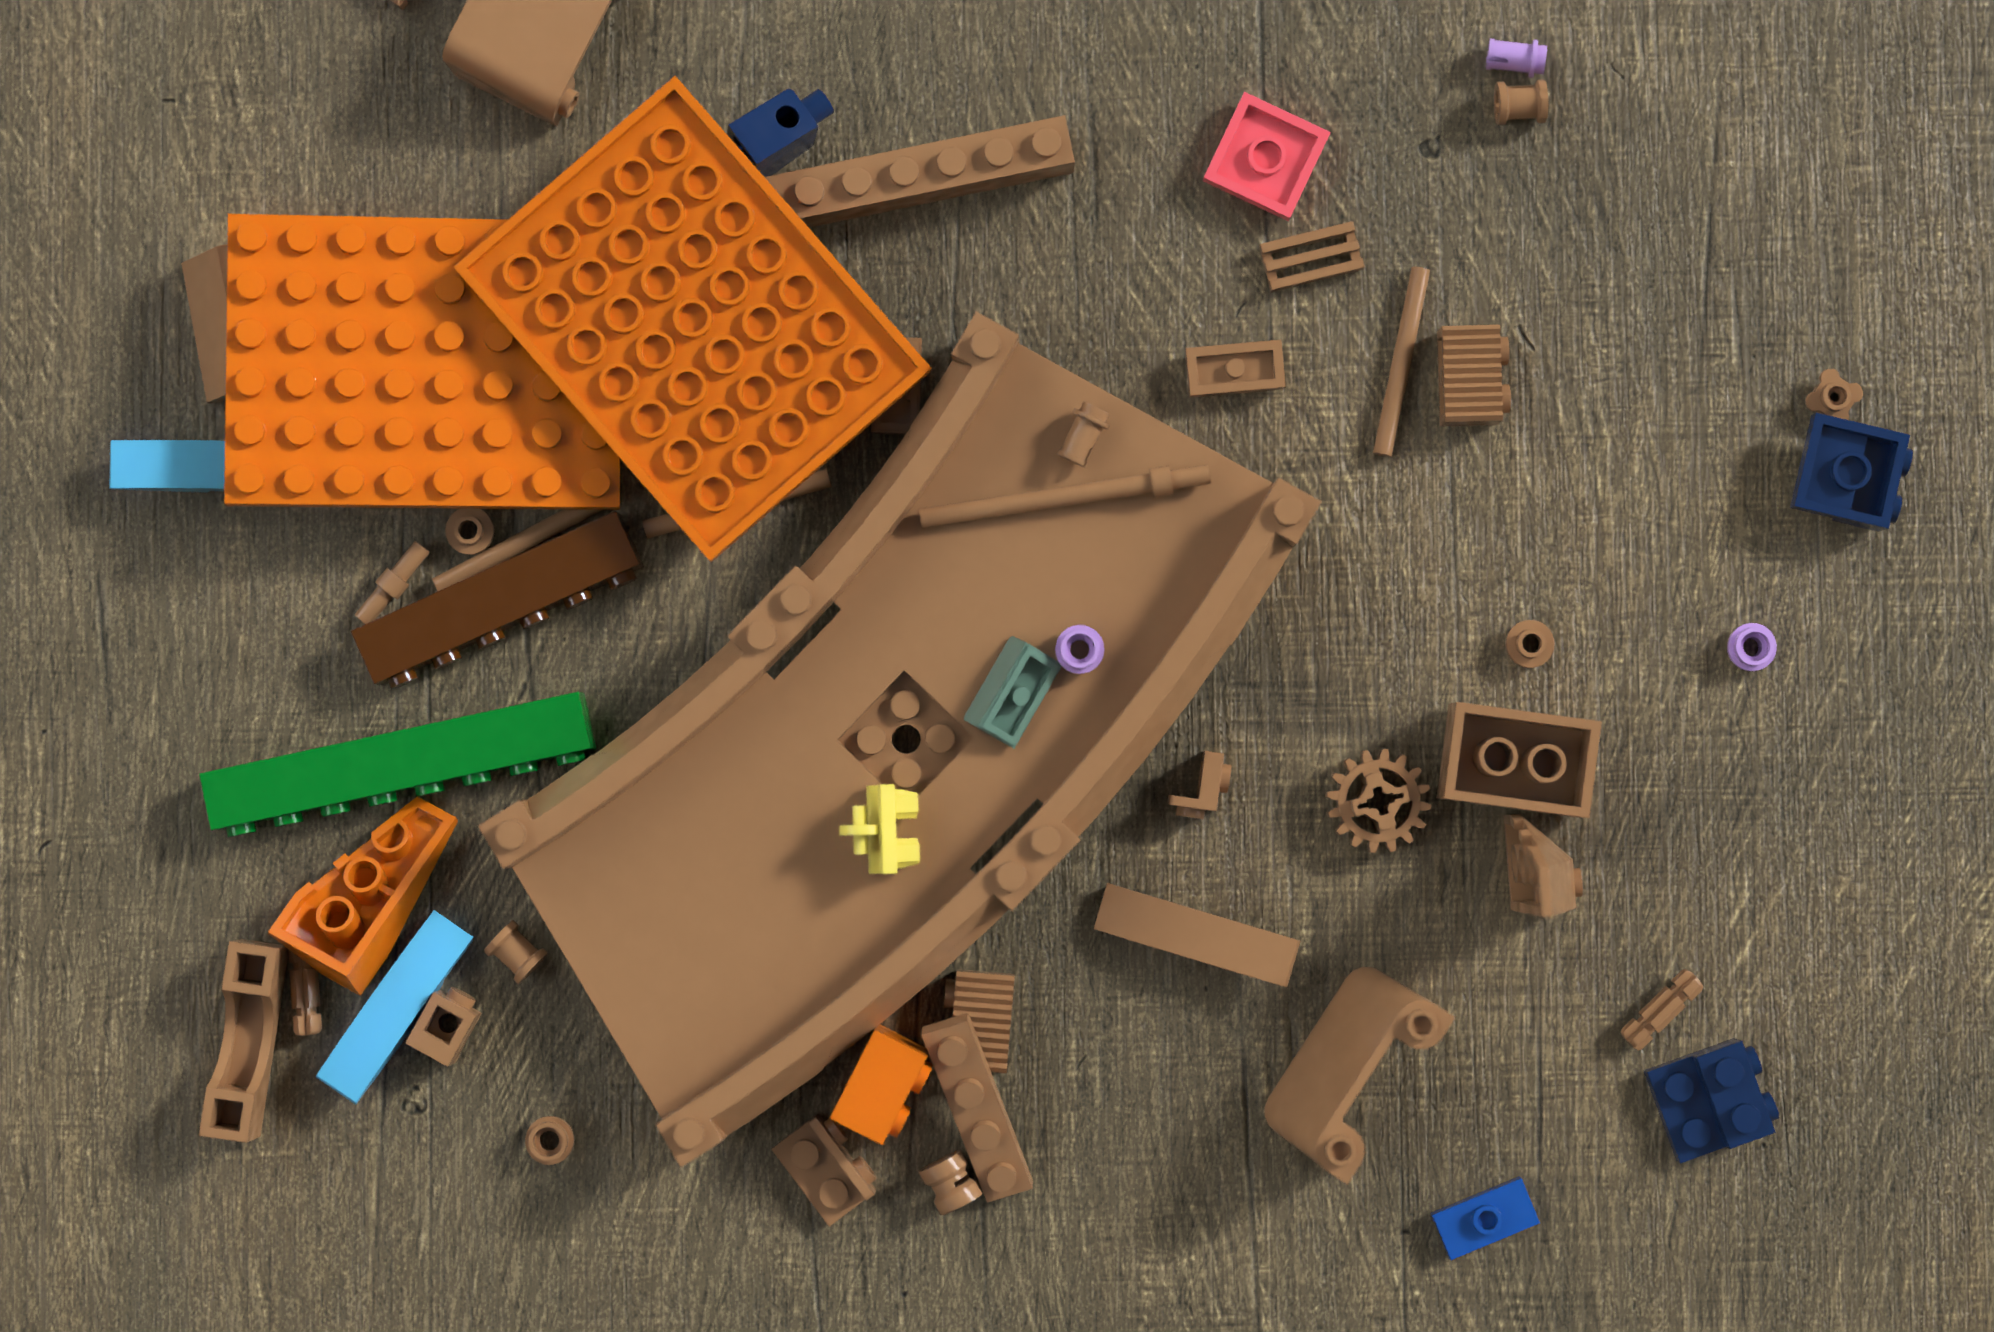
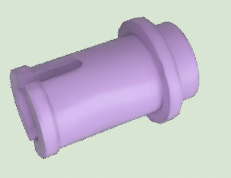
(1516, 57)

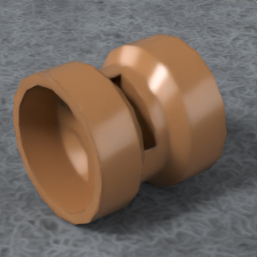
(950, 1182)

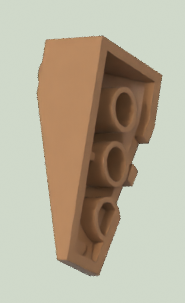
(1538, 871)

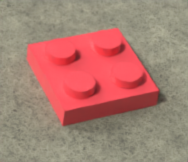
(1266, 156)

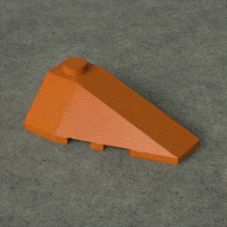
(360, 906)

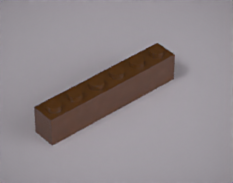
(497, 600)

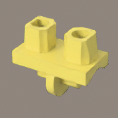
(876, 829)

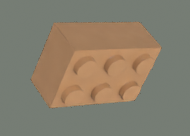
(1519, 760)

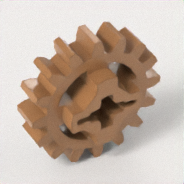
(1385, 822)

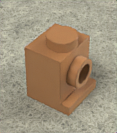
(430, 1036)

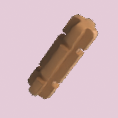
(304, 997)
(1662, 1009)

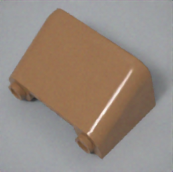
(525, 50)
(1340, 1058)

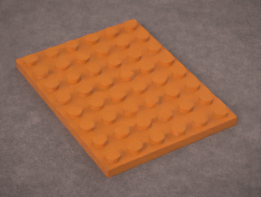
(693, 318)
(386, 378)

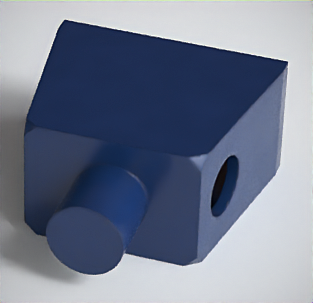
(780, 129)

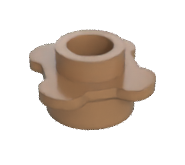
(1830, 383)

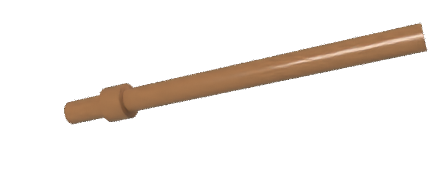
(1159, 482)

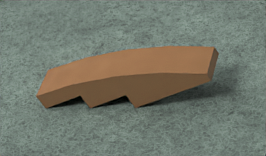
(1197, 935)

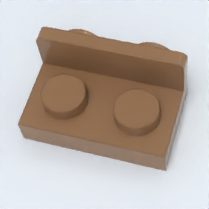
(825, 1168)

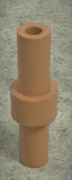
(392, 583)

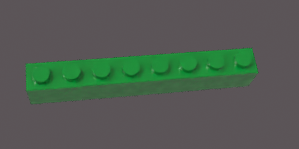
(398, 762)

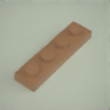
(977, 1107)

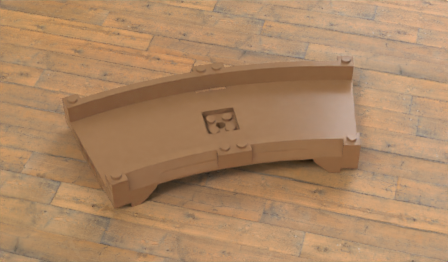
(703, 844)

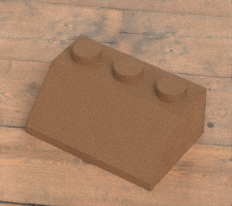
(207, 298)

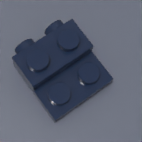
(1852, 472)
(1712, 1099)

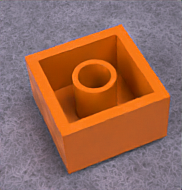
(880, 1084)

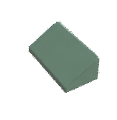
(1012, 691)

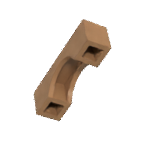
(252, 1009)

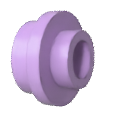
(1079, 633)
(1766, 647)

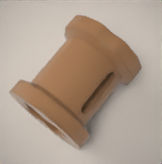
(1520, 102)
(515, 952)

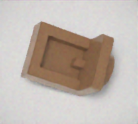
(1213, 778)

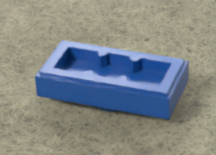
(1485, 1218)

